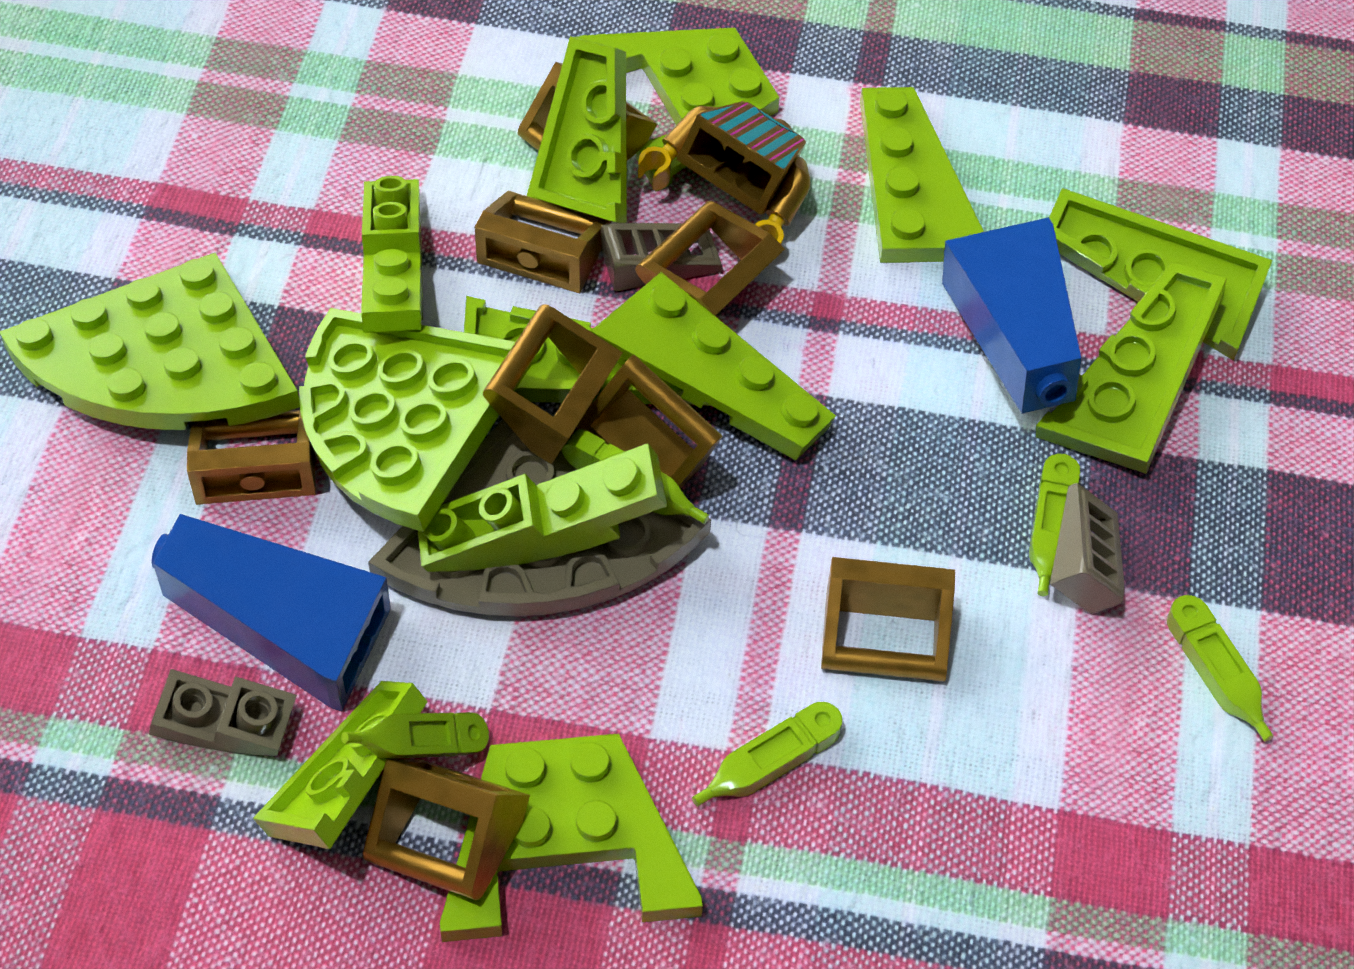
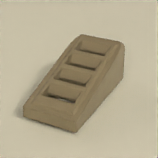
(624, 240)
(1088, 563)

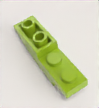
(392, 256)
(543, 521)

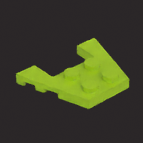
(694, 71)
(580, 810)

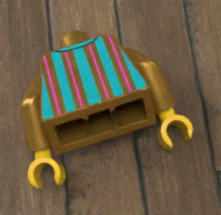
(742, 155)

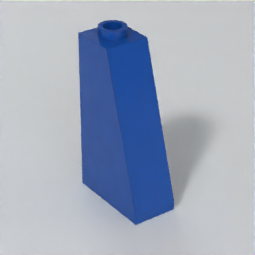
(1018, 309)
(277, 603)

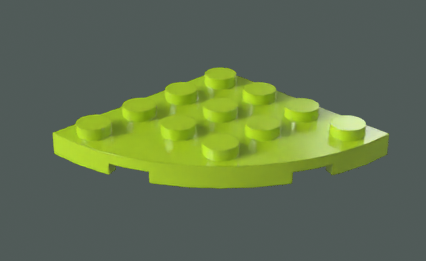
(158, 353)
(397, 411)

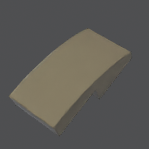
(222, 717)

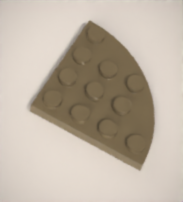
(548, 586)

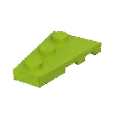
(585, 135)
(337, 776)

